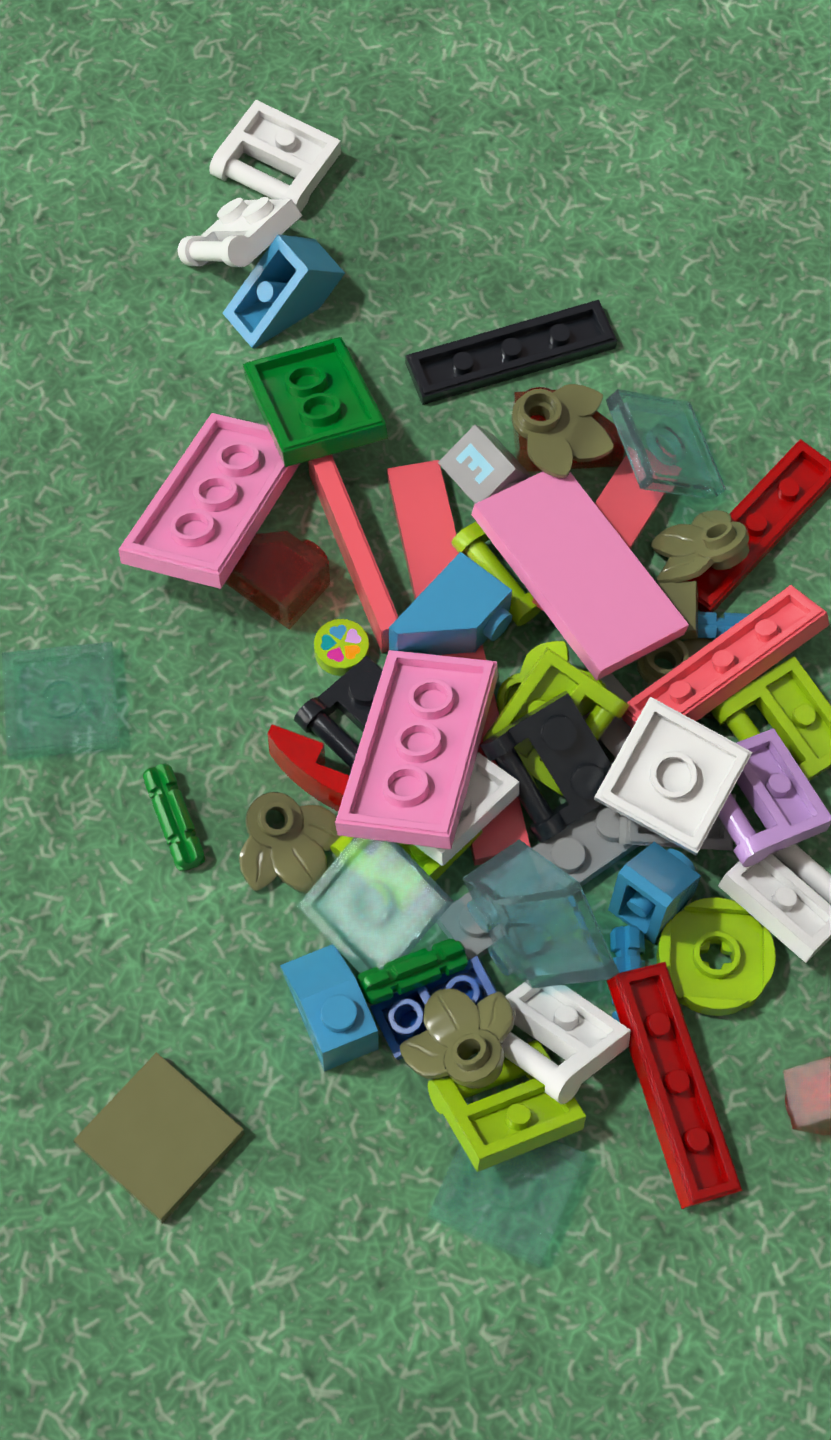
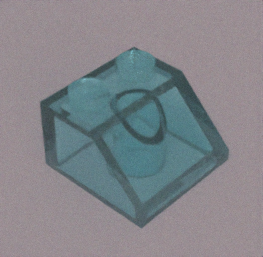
(537, 920)

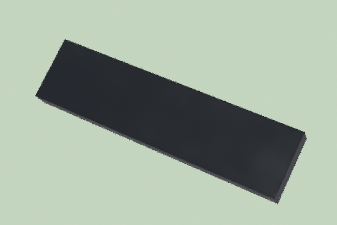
(510, 352)

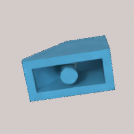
(283, 288)
(454, 612)
(653, 889)
(331, 1006)

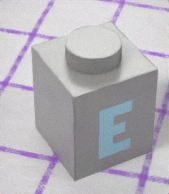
(482, 465)

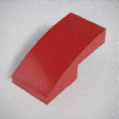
(305, 765)

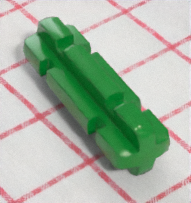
(174, 817)
(412, 971)

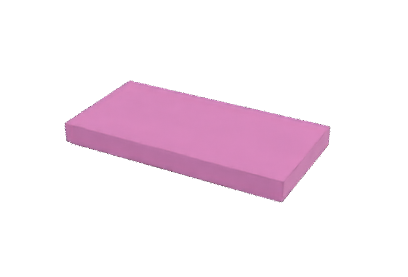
(210, 504)
(580, 571)
(418, 749)

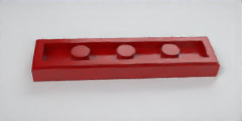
(768, 516)
(674, 1085)

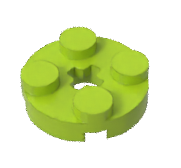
(738, 934)

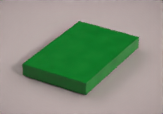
(314, 401)

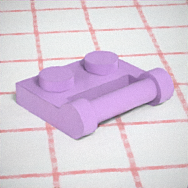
(778, 796)

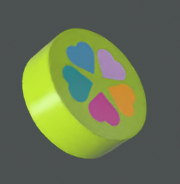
(340, 646)

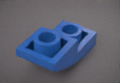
(404, 1013)

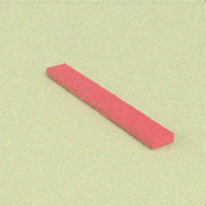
(426, 539)

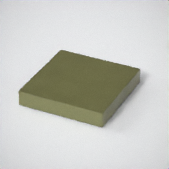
(159, 1137)

